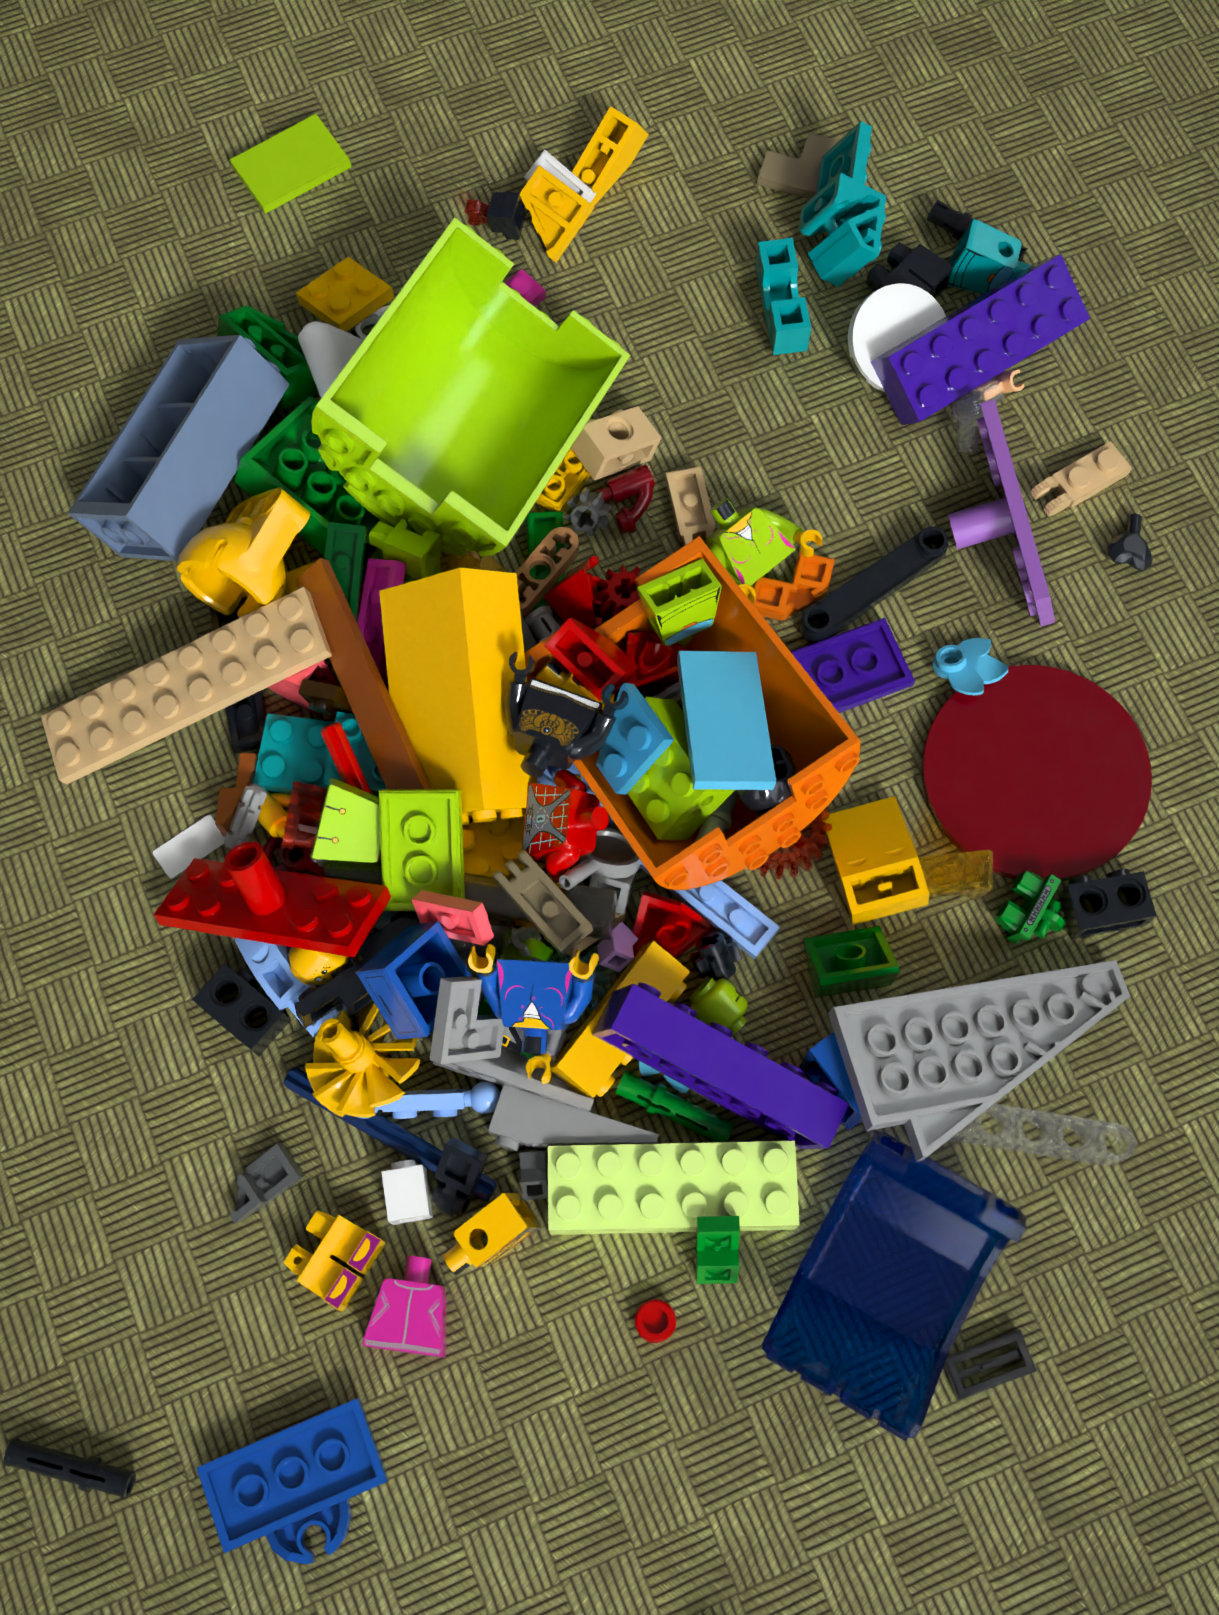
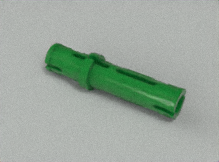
(681, 1111)

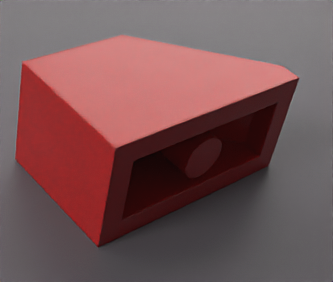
(590, 657)

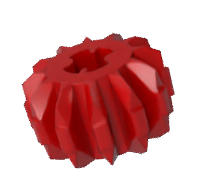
(612, 589)

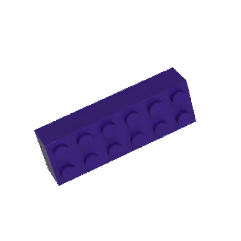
(980, 340)
(721, 1067)

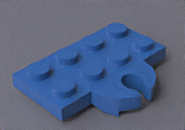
(294, 1483)

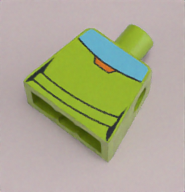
(681, 602)

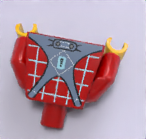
(561, 823)

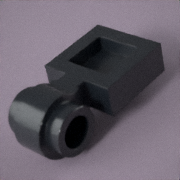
(458, 1176)

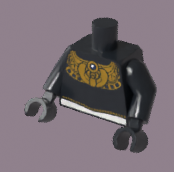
(553, 723)

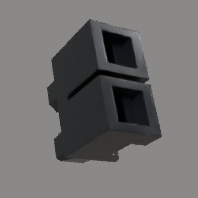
(912, 267)

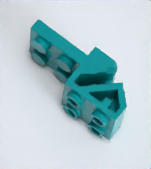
(845, 209)
(297, 752)

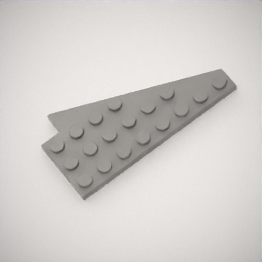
(960, 1049)

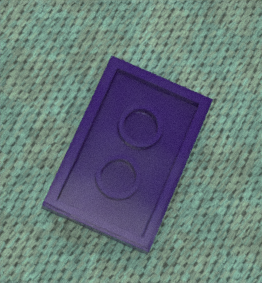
(857, 665)

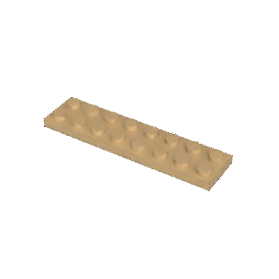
(185, 685)

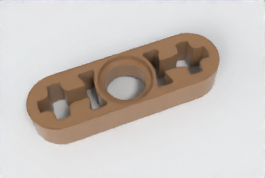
(564, 559)

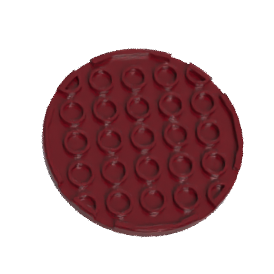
(1037, 773)

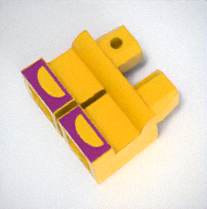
(320, 1270)

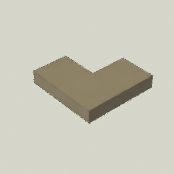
(795, 174)

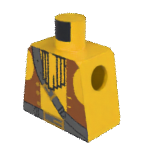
(506, 1223)

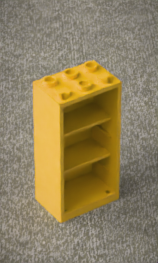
(450, 680)

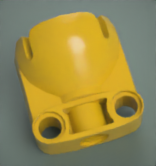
(243, 554)

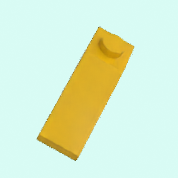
(609, 152)

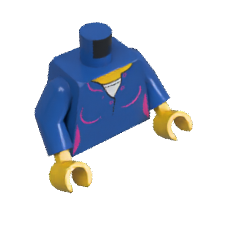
(535, 993)

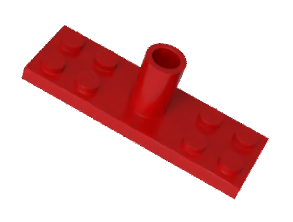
(272, 906)

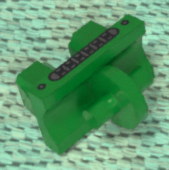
(1035, 910)

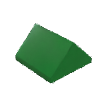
(850, 961)

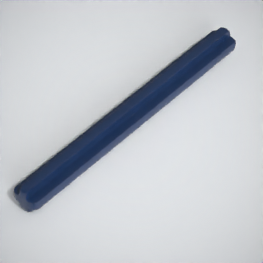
(388, 1133)

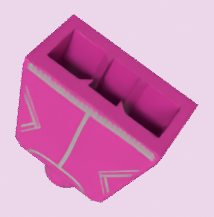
(410, 1313)

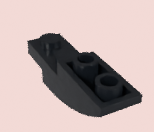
(346, 987)

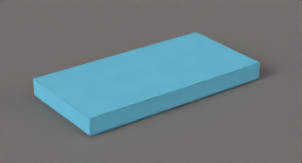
(725, 721)

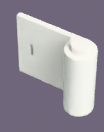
(326, 352)

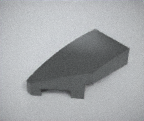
(265, 1181)

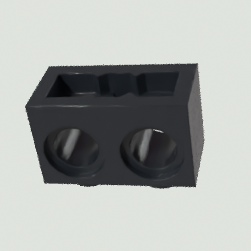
(1109, 912)
(237, 1014)

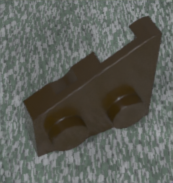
(325, 699)

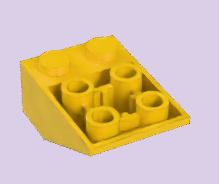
(876, 861)

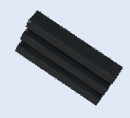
(956, 1376)

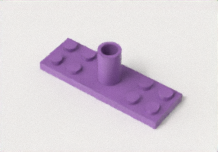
(1005, 517)

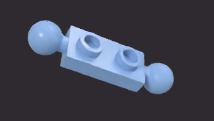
(444, 1102)

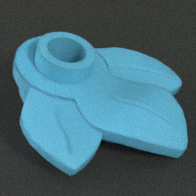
(969, 666)

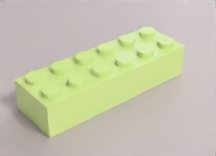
(670, 1186)

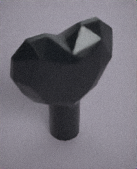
(1130, 546)

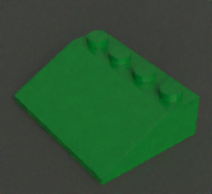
(291, 460)

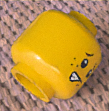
(314, 966)

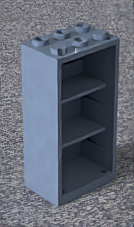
(180, 447)

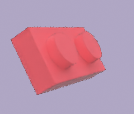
(459, 917)

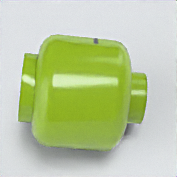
(719, 1003)

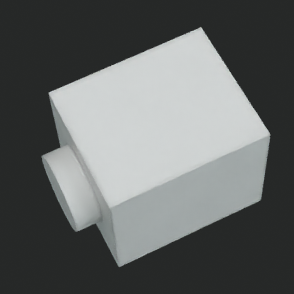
(407, 1193)

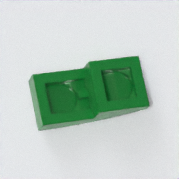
(717, 1249)

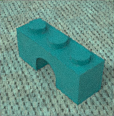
(783, 309)

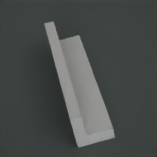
(511, 1071)

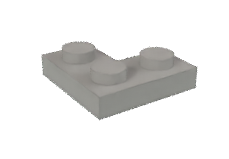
(458, 1030)

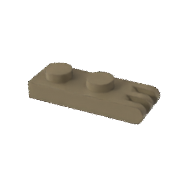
(544, 903)

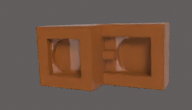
(230, 797)

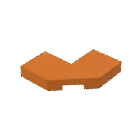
(783, 599)

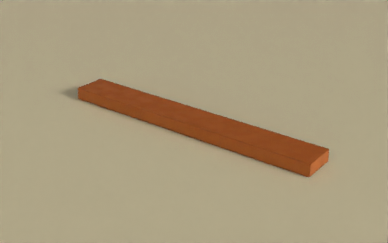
(363, 682)

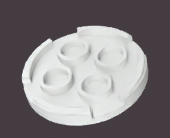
(886, 321)

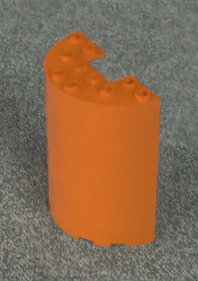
(797, 720)

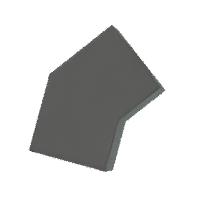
(533, 1175)

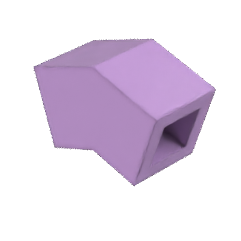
(619, 950)

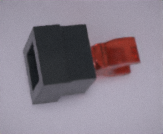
(504, 213)

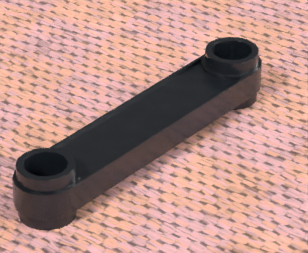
(874, 584)

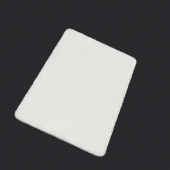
(191, 843)

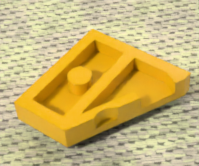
(554, 210)

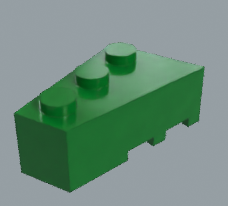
(275, 346)

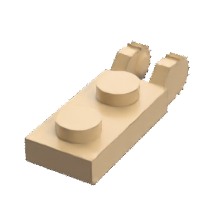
(1083, 478)
(690, 504)

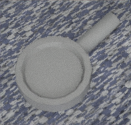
(610, 859)

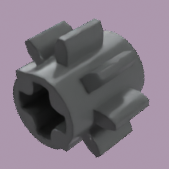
(592, 502)

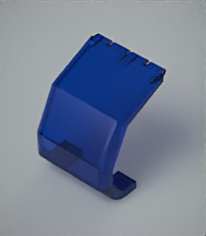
(890, 1283)

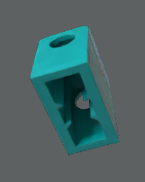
(984, 258)

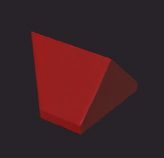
(575, 595)
(654, 660)
(668, 924)

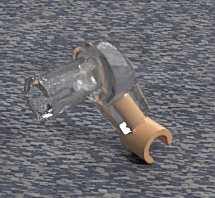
(968, 409)

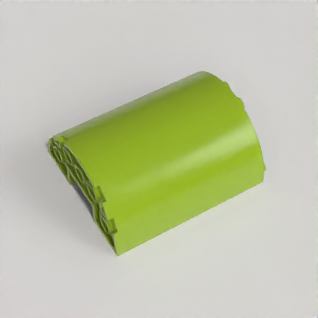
(462, 400)

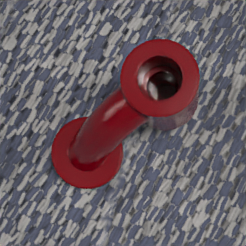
(624, 486)

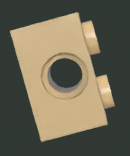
(616, 442)

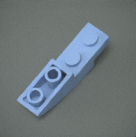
(272, 970)

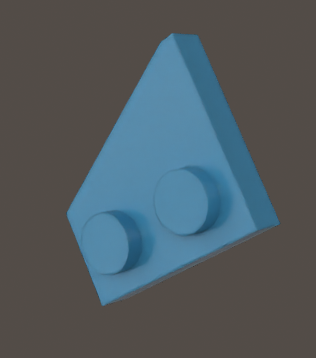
(633, 743)

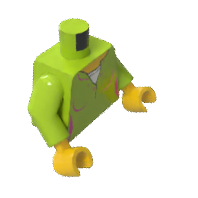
(755, 542)

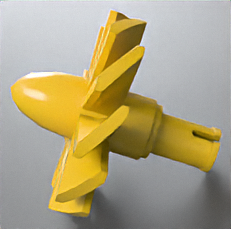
(351, 1066)

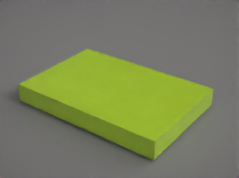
(290, 163)
(421, 844)

